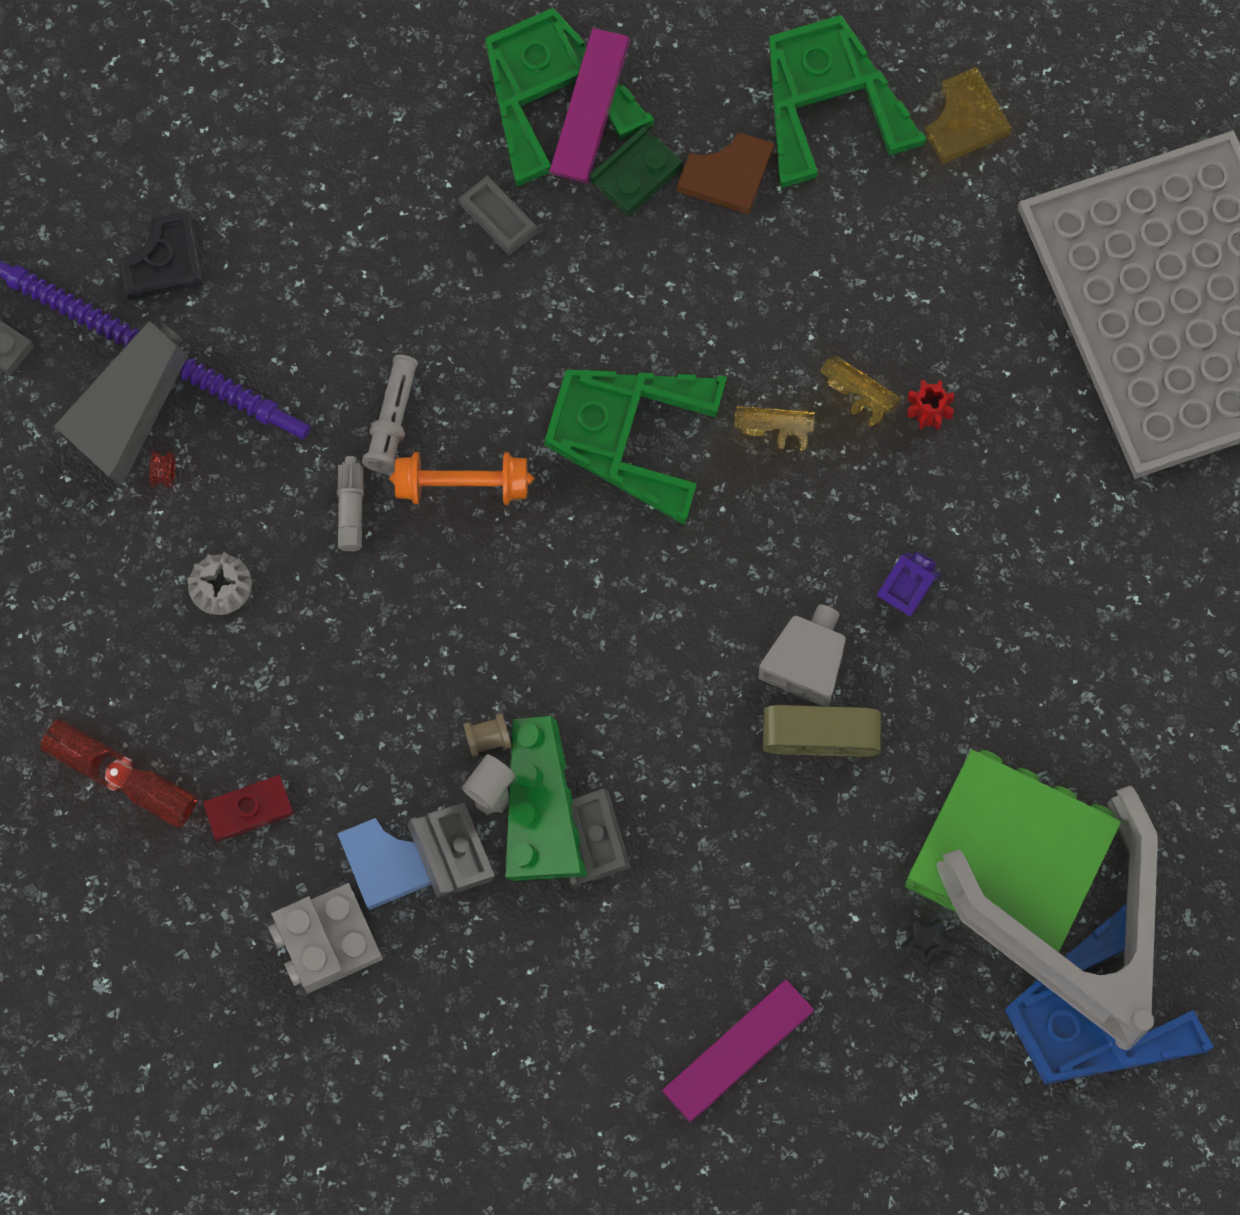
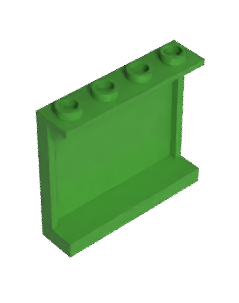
(1023, 841)

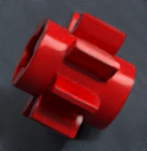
(936, 397)

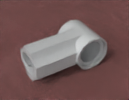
(489, 785)

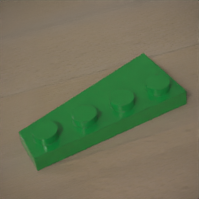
(540, 818)

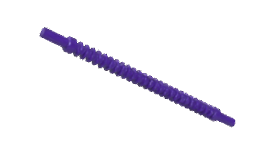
(265, 410)

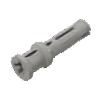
(387, 430)

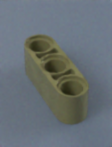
(822, 731)

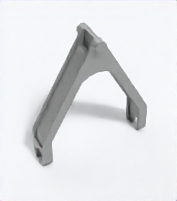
(1115, 1001)

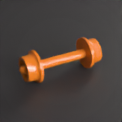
(409, 478)

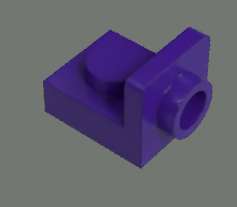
(909, 582)

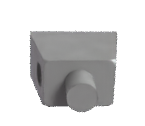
(806, 657)

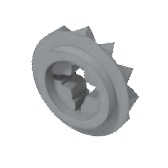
(230, 596)

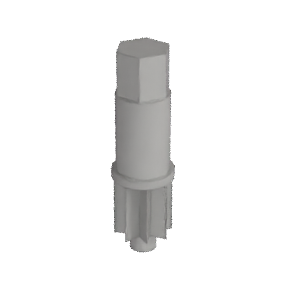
(350, 504)

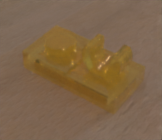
(848, 378)
(756, 421)

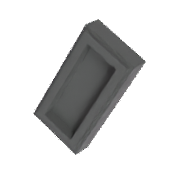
(498, 215)

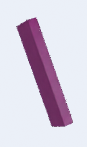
(590, 105)
(738, 1051)

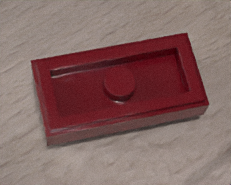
(248, 808)

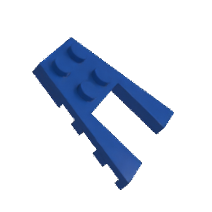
(1071, 1046)

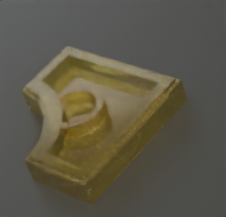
(969, 117)

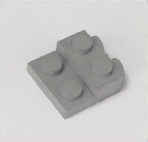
(324, 938)

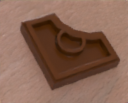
(728, 176)

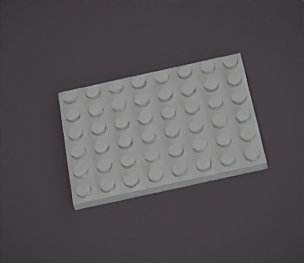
(1153, 295)

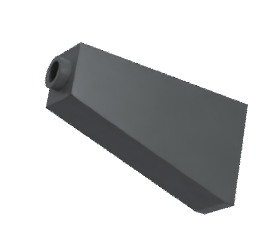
(124, 401)

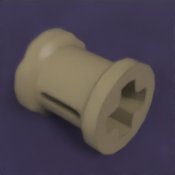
(487, 735)

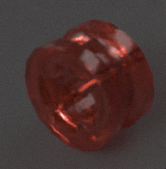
(162, 469)

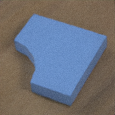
(382, 864)

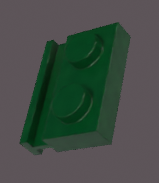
(636, 171)

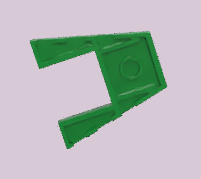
(536, 61)
(818, 65)
(596, 420)

